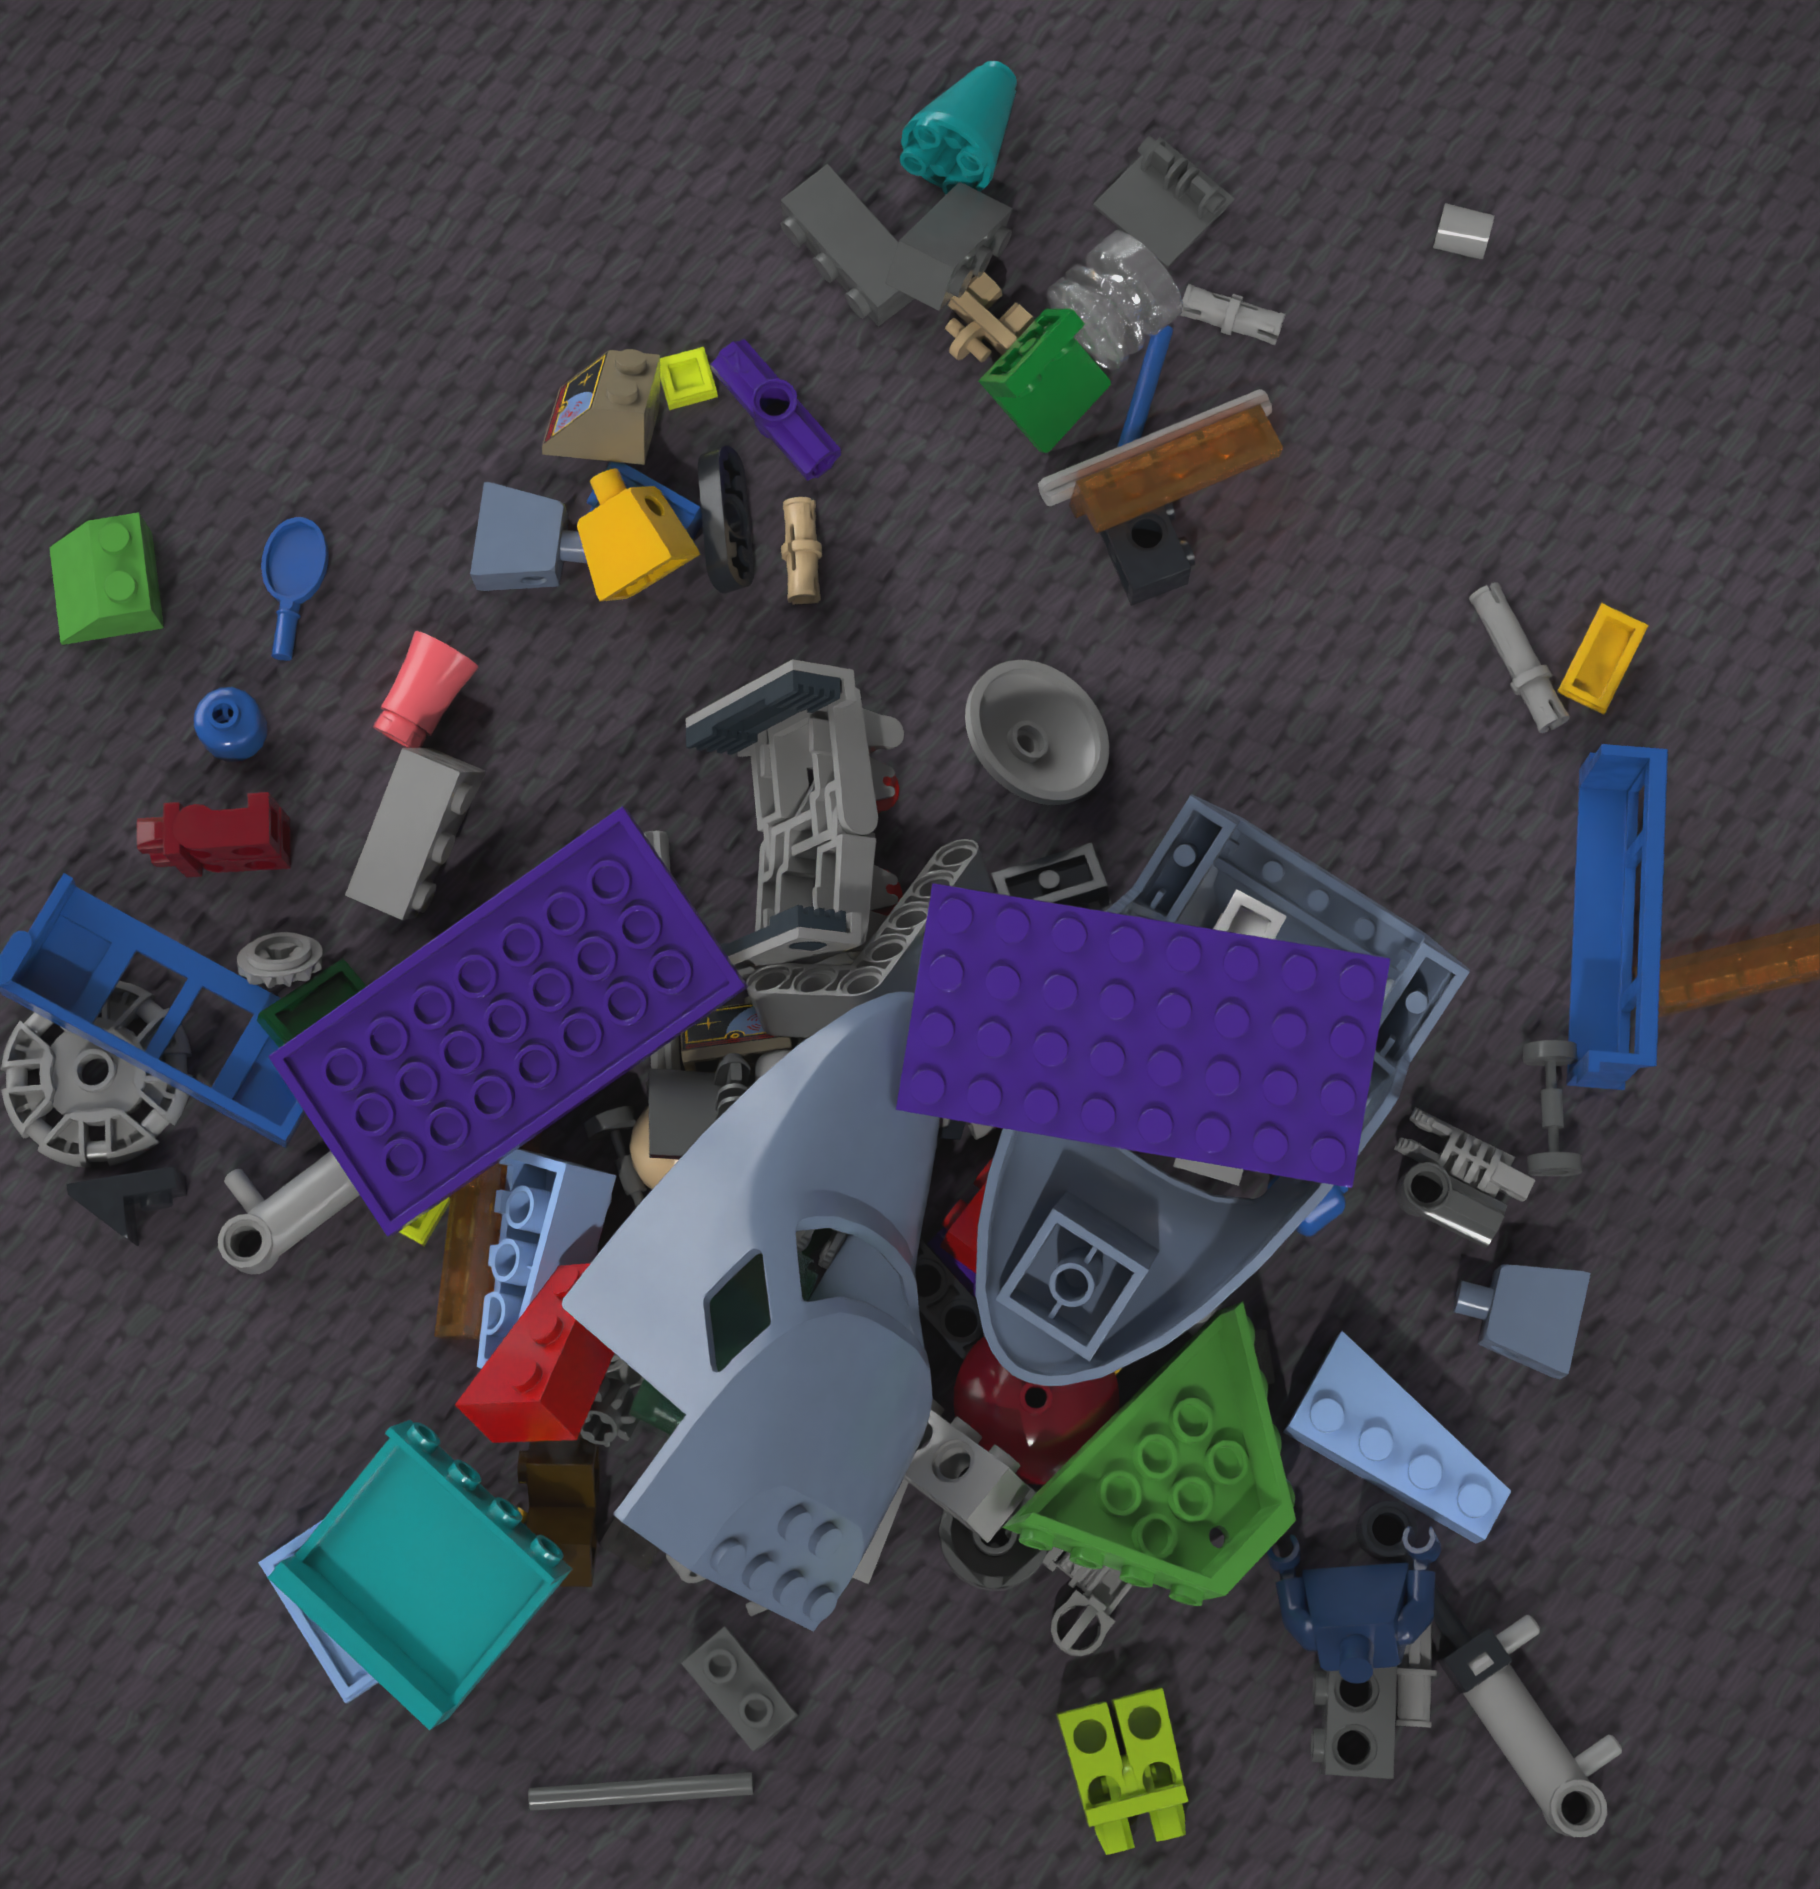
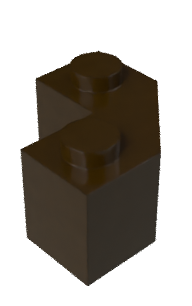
(562, 1500)

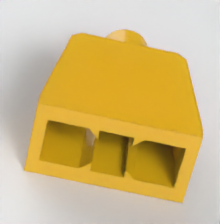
(631, 538)

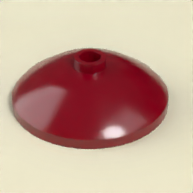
(1036, 1438)

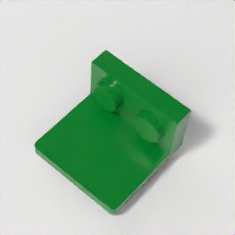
(1046, 378)

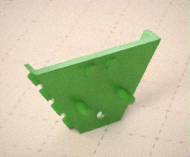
(1169, 1468)

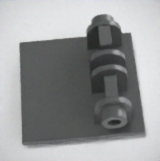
(1163, 201)
(690, 1102)

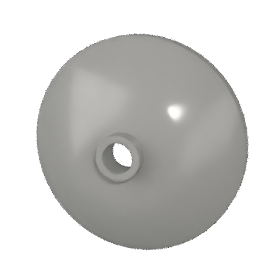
(1047, 716)

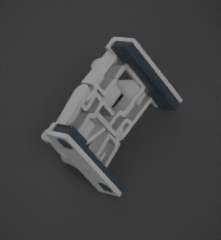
(790, 724)

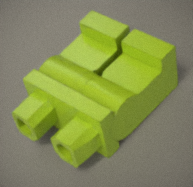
(1131, 1783)

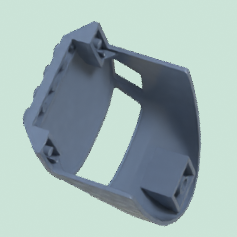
(1106, 1255)
(821, 1414)

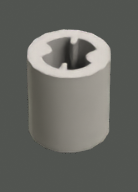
(1463, 231)

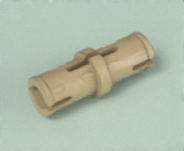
(801, 550)

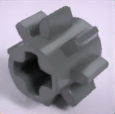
(610, 1414)

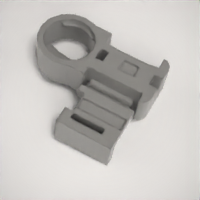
(1101, 1596)

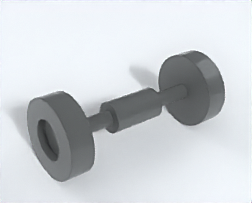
(1552, 1054)
(611, 1125)

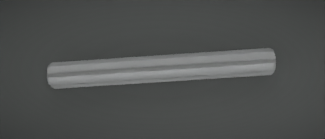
(1060, 485)

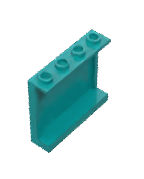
(422, 1574)

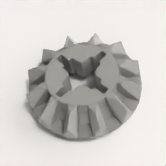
(280, 959)

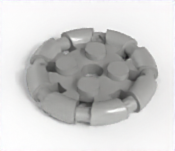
(93, 1104)

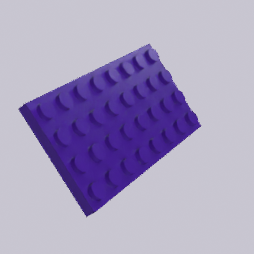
(507, 1021)
(1143, 1034)

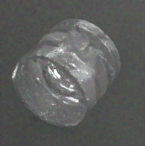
(1117, 298)

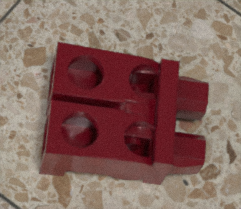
(218, 839)

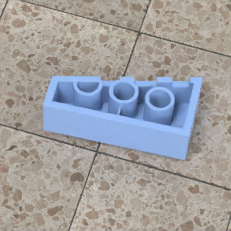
(548, 1220)
(1387, 1438)

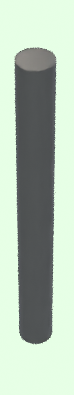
(640, 1791)

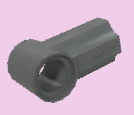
(1454, 1205)

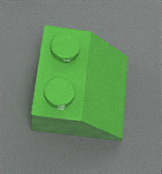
(106, 580)

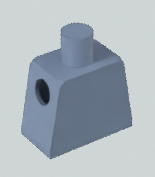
(521, 540)
(1528, 1314)

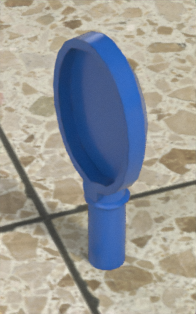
(292, 572)

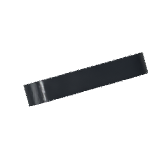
(722, 498)

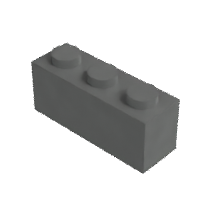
(845, 242)
(950, 246)

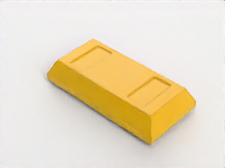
(1602, 658)

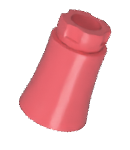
(423, 690)

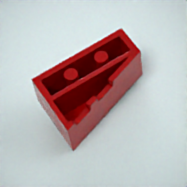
(541, 1372)

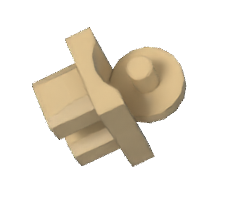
(973, 309)

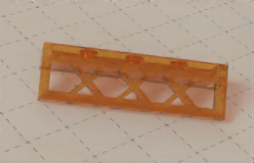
(1176, 469)
(1738, 970)
(467, 1250)

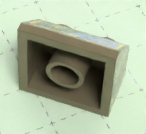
(607, 409)
(725, 1032)

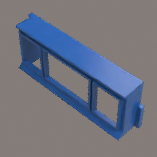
(1604, 914)

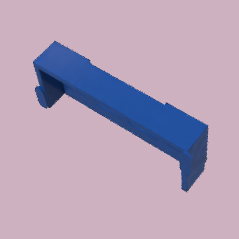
(76, 960)

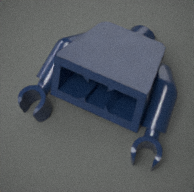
(1358, 1613)

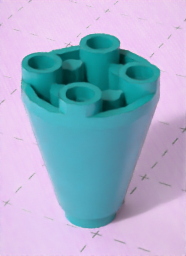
(961, 130)

